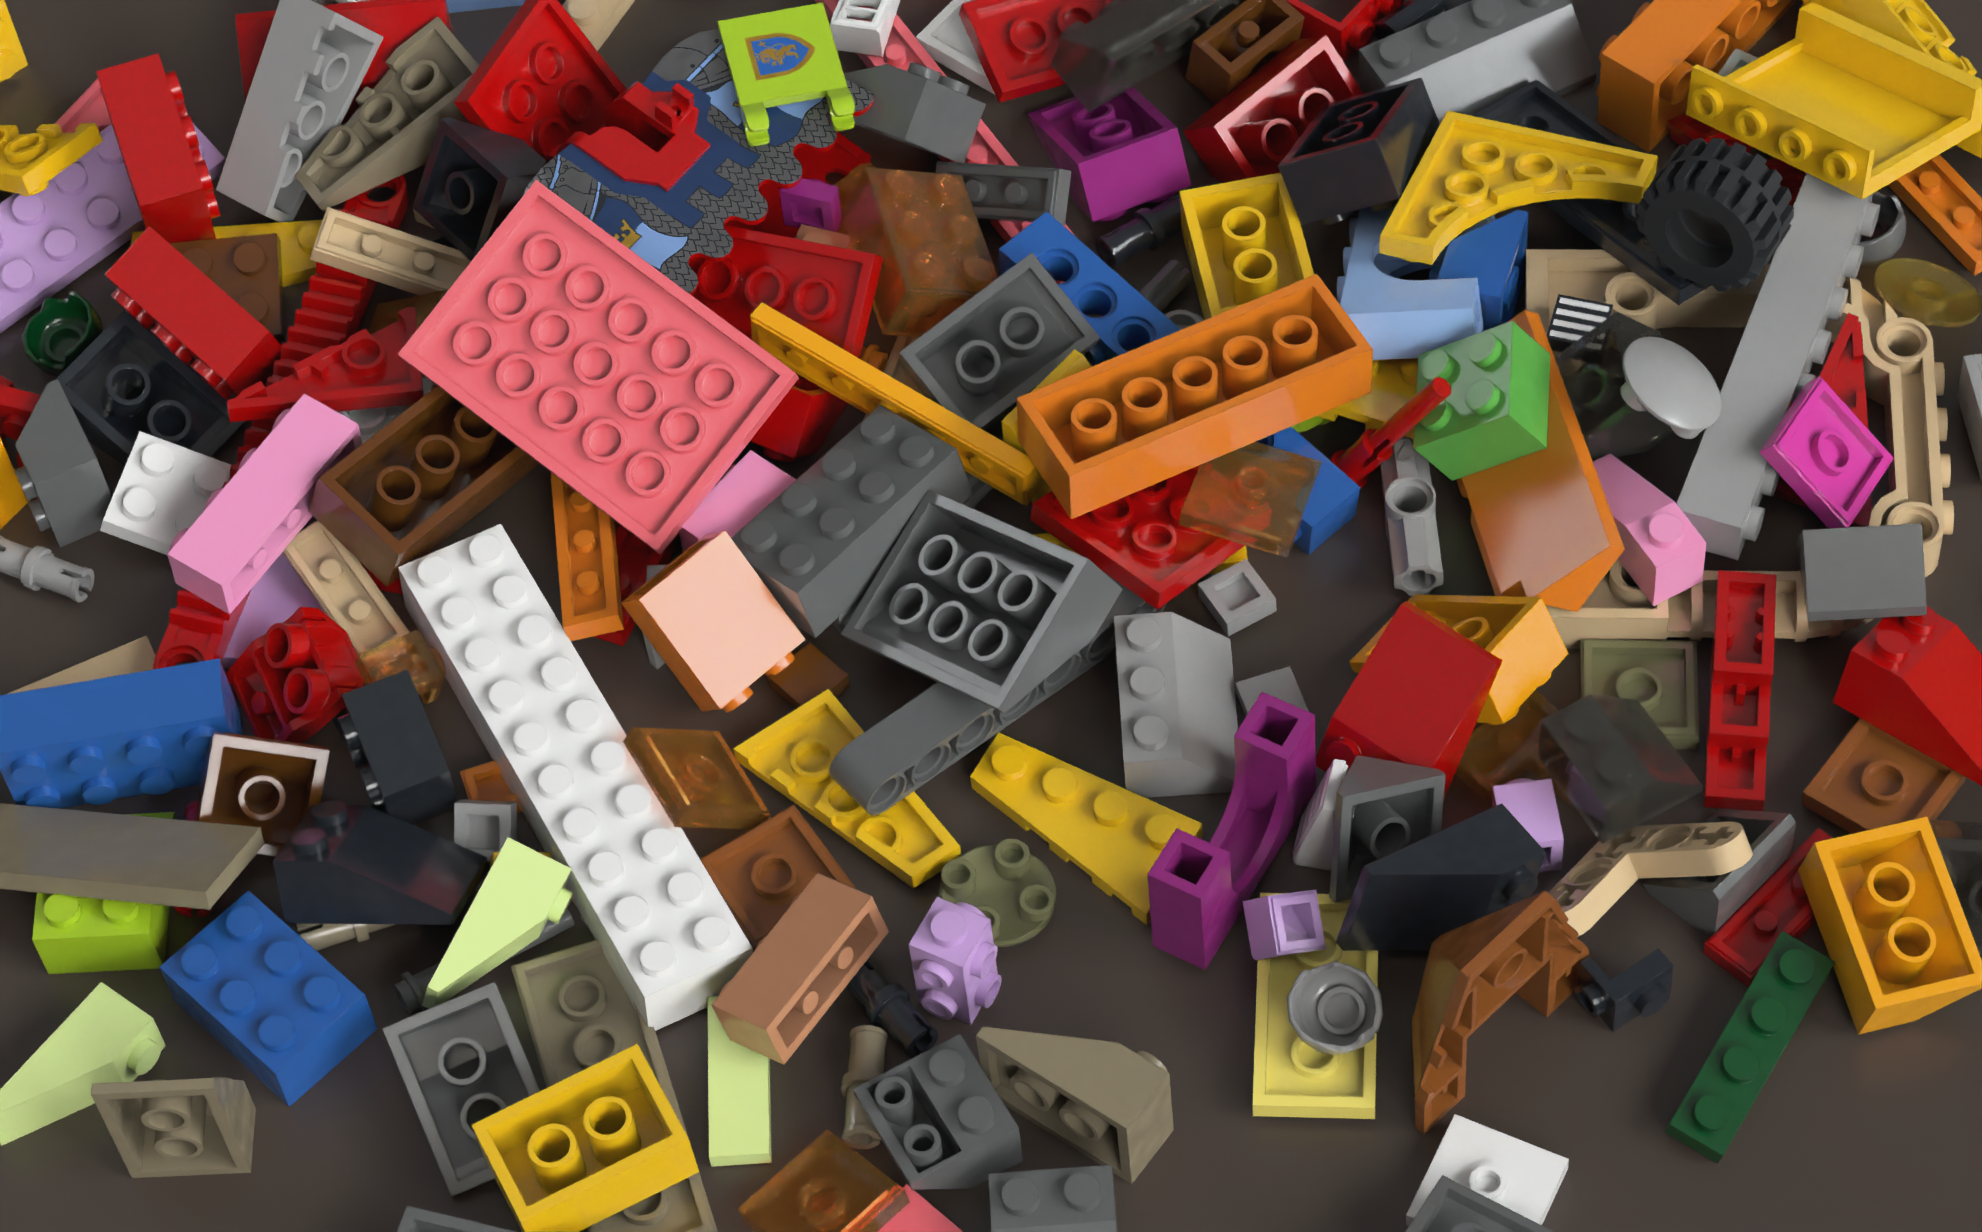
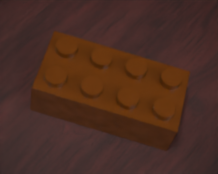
(416, 483)

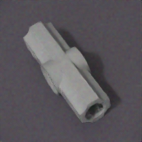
(1411, 520)

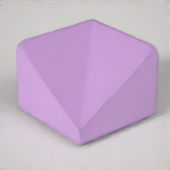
(1284, 924)

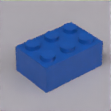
(269, 998)

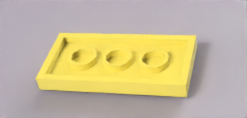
(1288, 1073)

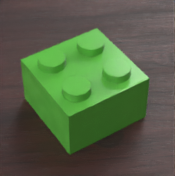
(1494, 401)

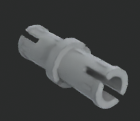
(39, 568)

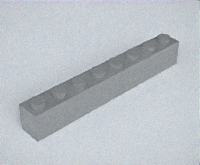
(1775, 362)

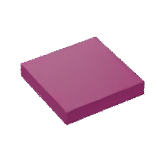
(1826, 455)

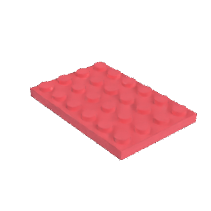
(598, 366)

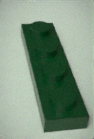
(1749, 1047)

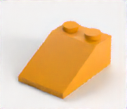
(1509, 628)

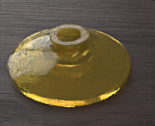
(1927, 292)

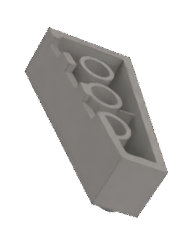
(295, 99)

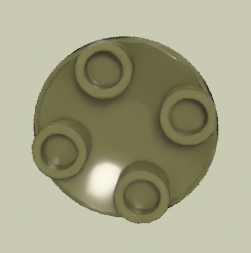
(1006, 886)

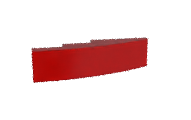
(1740, 690)

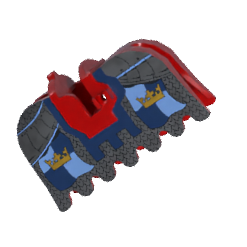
(680, 162)

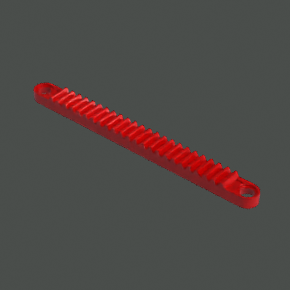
(327, 318)

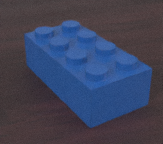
(114, 735)

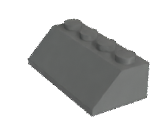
(1483, 53)

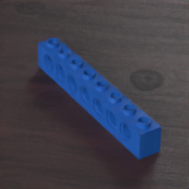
(1132, 322)

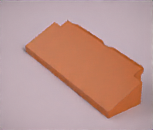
(1545, 513)

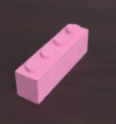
(261, 505)

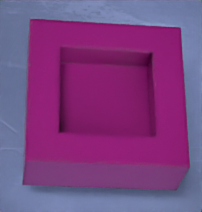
(812, 205)

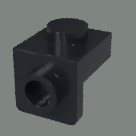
(1632, 993)

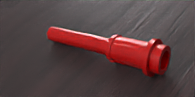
(1377, 444)

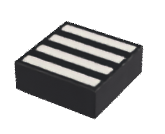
(1574, 319)

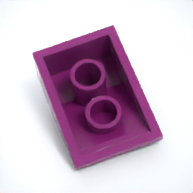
(1115, 153)

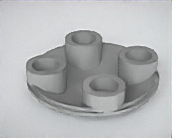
(1670, 385)

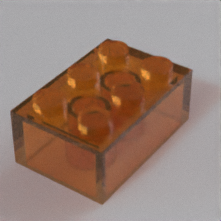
(927, 245)

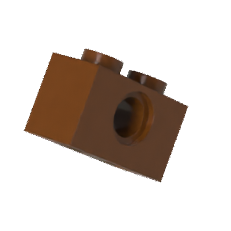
(1241, 45)

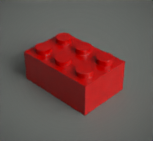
(160, 149)
(193, 316)

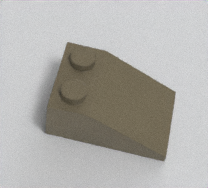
(1084, 1093)
(179, 1125)

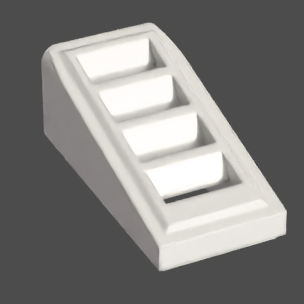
(861, 35)
(1316, 827)

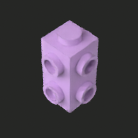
(955, 961)

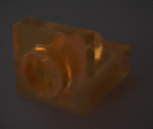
(405, 653)

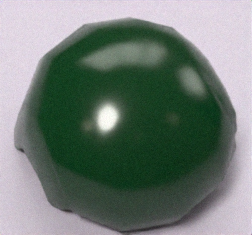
(60, 332)

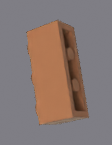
(800, 968)

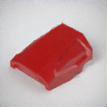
(295, 676)

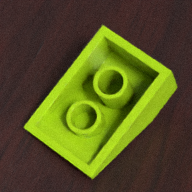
(99, 933)

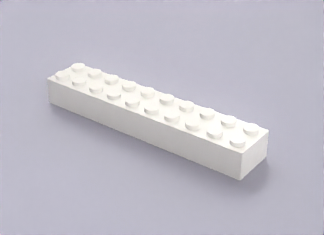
(574, 776)

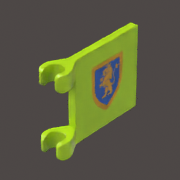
(784, 61)

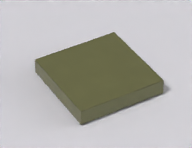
(1650, 671)

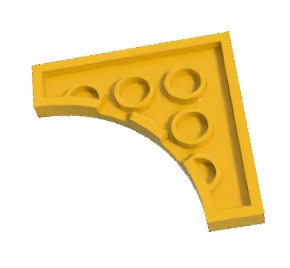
(1494, 166)

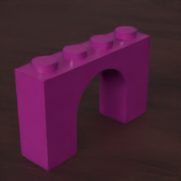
(1202, 884)

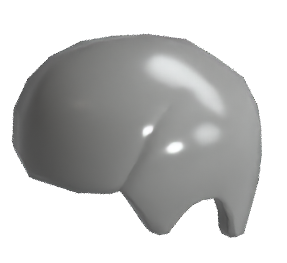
(1335, 1008)

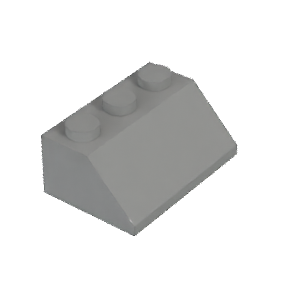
(1175, 705)

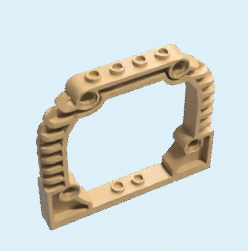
(1896, 375)

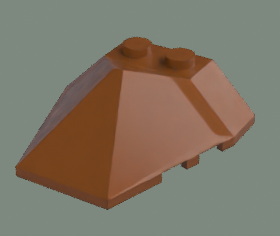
(1471, 976)

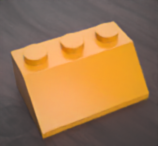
(1891, 923)

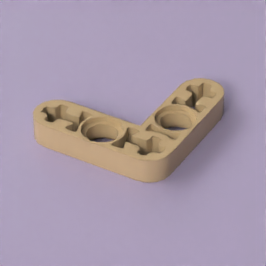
(1647, 853)

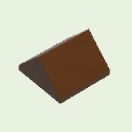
(260, 784)

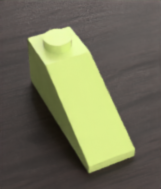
(506, 916)
(97, 1043)

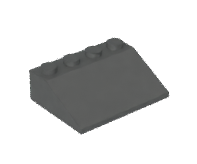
(980, 603)

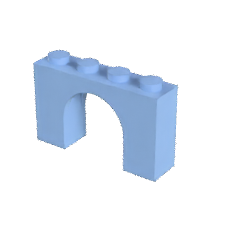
(1399, 314)

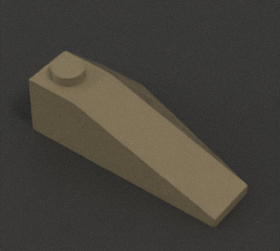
(394, 120)

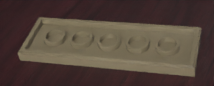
(121, 855)
(581, 1018)

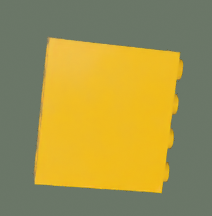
(1842, 103)

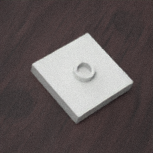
(1495, 1167)

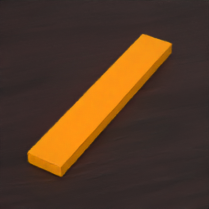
(868, 388)

